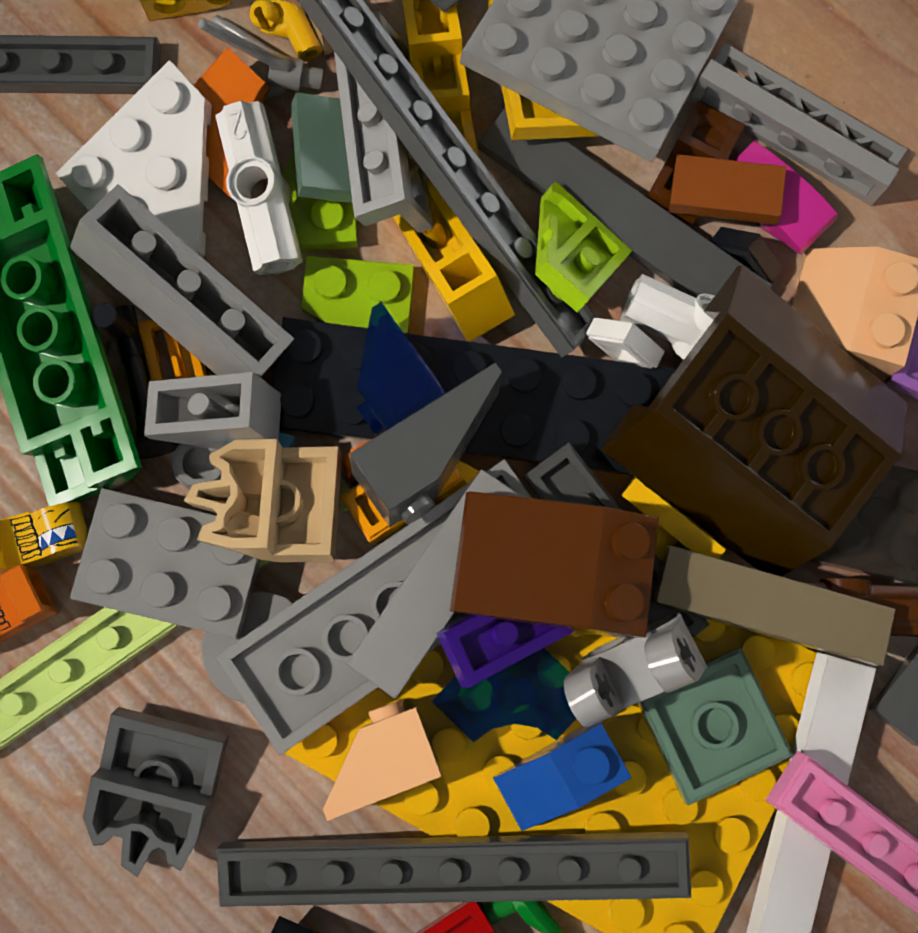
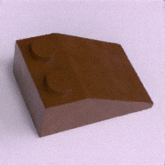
(555, 564)

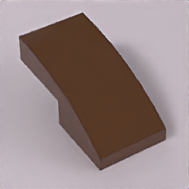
(704, 135)

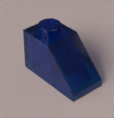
(392, 375)

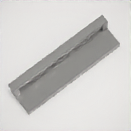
(799, 133)
(380, 168)

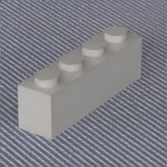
(177, 287)

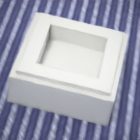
(625, 342)

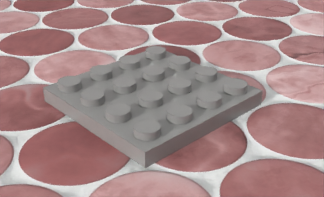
(601, 62)

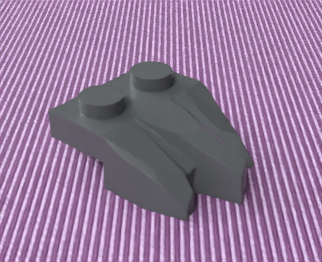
(153, 787)

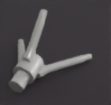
(283, 70)

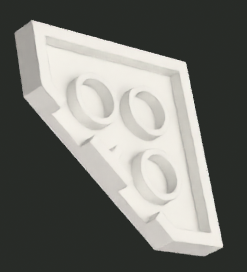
(154, 153)

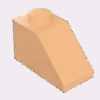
(384, 760)

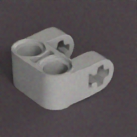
(633, 670)

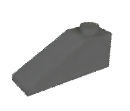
(415, 458)

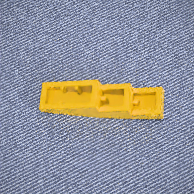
(435, 55)

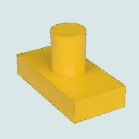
(672, 524)

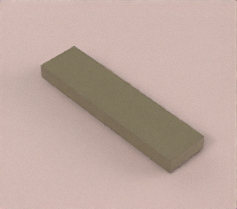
(774, 606)

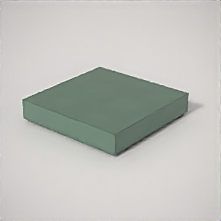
(320, 148)
(715, 728)

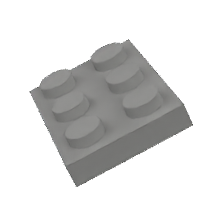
(151, 565)

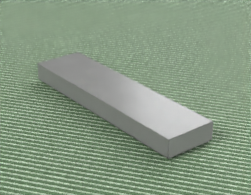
(419, 605)

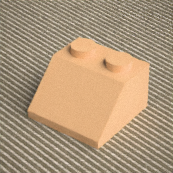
(862, 302)

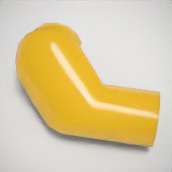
(288, 22)

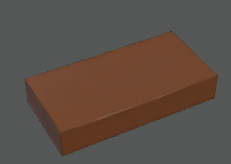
(727, 189)

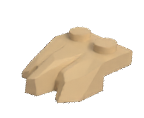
(272, 501)

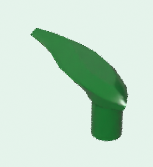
(532, 912)

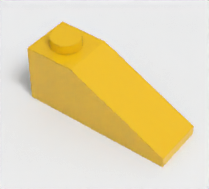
(458, 270)

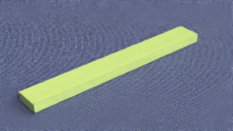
(78, 663)

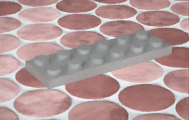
(296, 662)

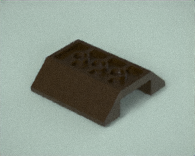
(764, 431)

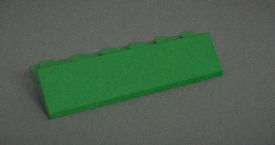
(52, 351)

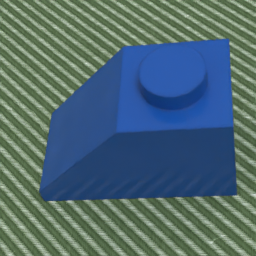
(562, 776)

